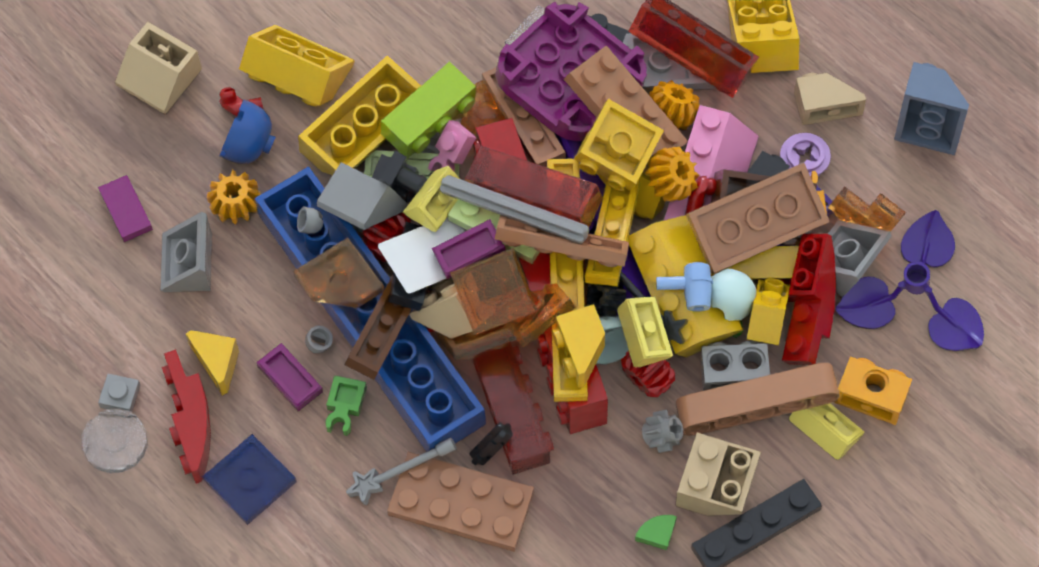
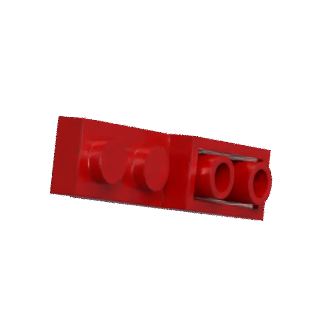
(814, 294)
(192, 417)

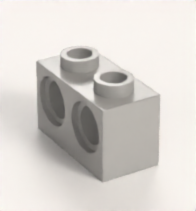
(733, 359)

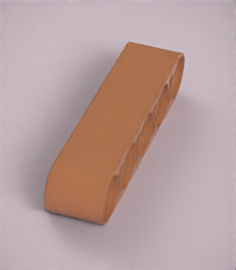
(757, 399)

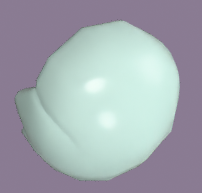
(733, 294)
(615, 340)

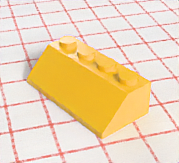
(353, 123)
(664, 252)

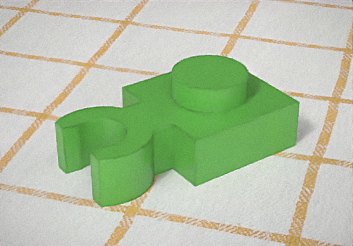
(345, 400)

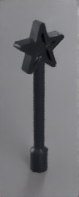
(671, 326)

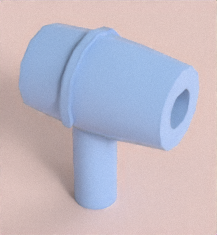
(696, 285)

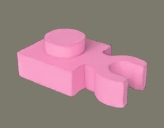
(453, 146)

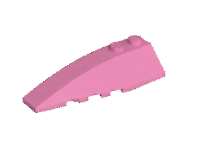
(716, 144)

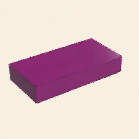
(125, 208)
(468, 248)
(289, 377)

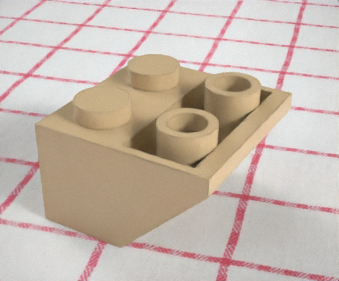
(157, 68)
(443, 311)
(717, 477)

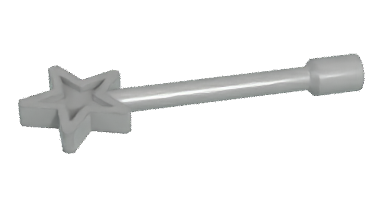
(369, 483)

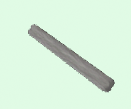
(514, 209)

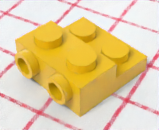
(618, 146)

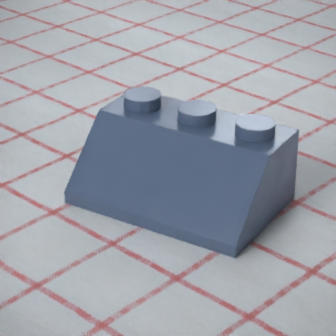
(931, 110)

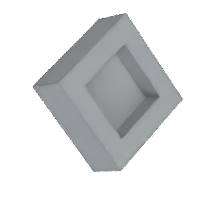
(119, 393)

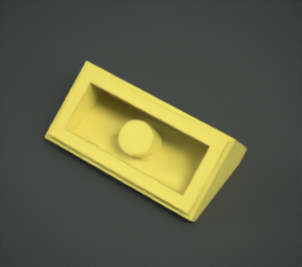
(430, 205)
(644, 331)
(828, 428)

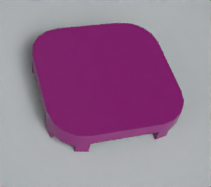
(542, 56)

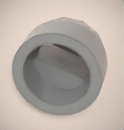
(309, 220)
(318, 334)

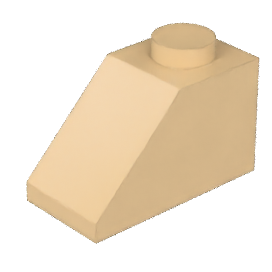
(826, 99)

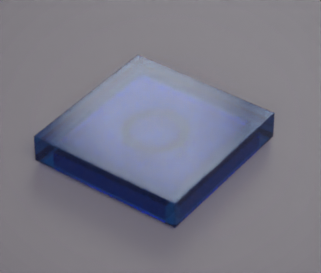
(249, 479)

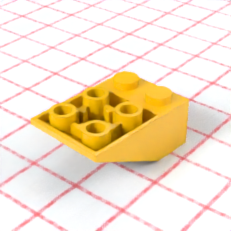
(767, 31)

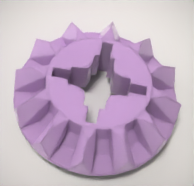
(802, 143)

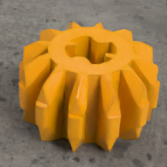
(676, 102)
(672, 174)
(222, 192)

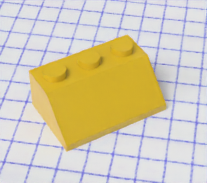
(295, 65)

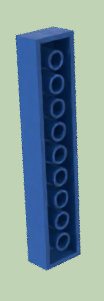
(416, 370)

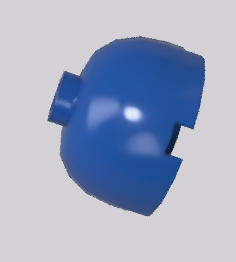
(248, 135)

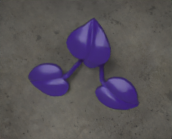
(929, 243)

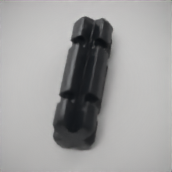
(491, 443)

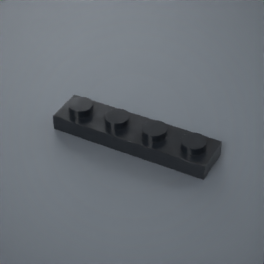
(757, 526)

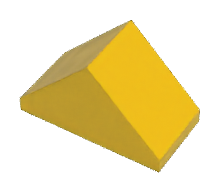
(217, 356)

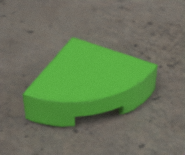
(657, 531)

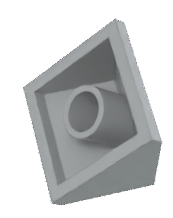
(359, 198)
(855, 251)
(187, 256)

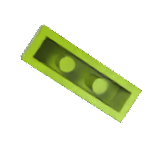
(428, 110)

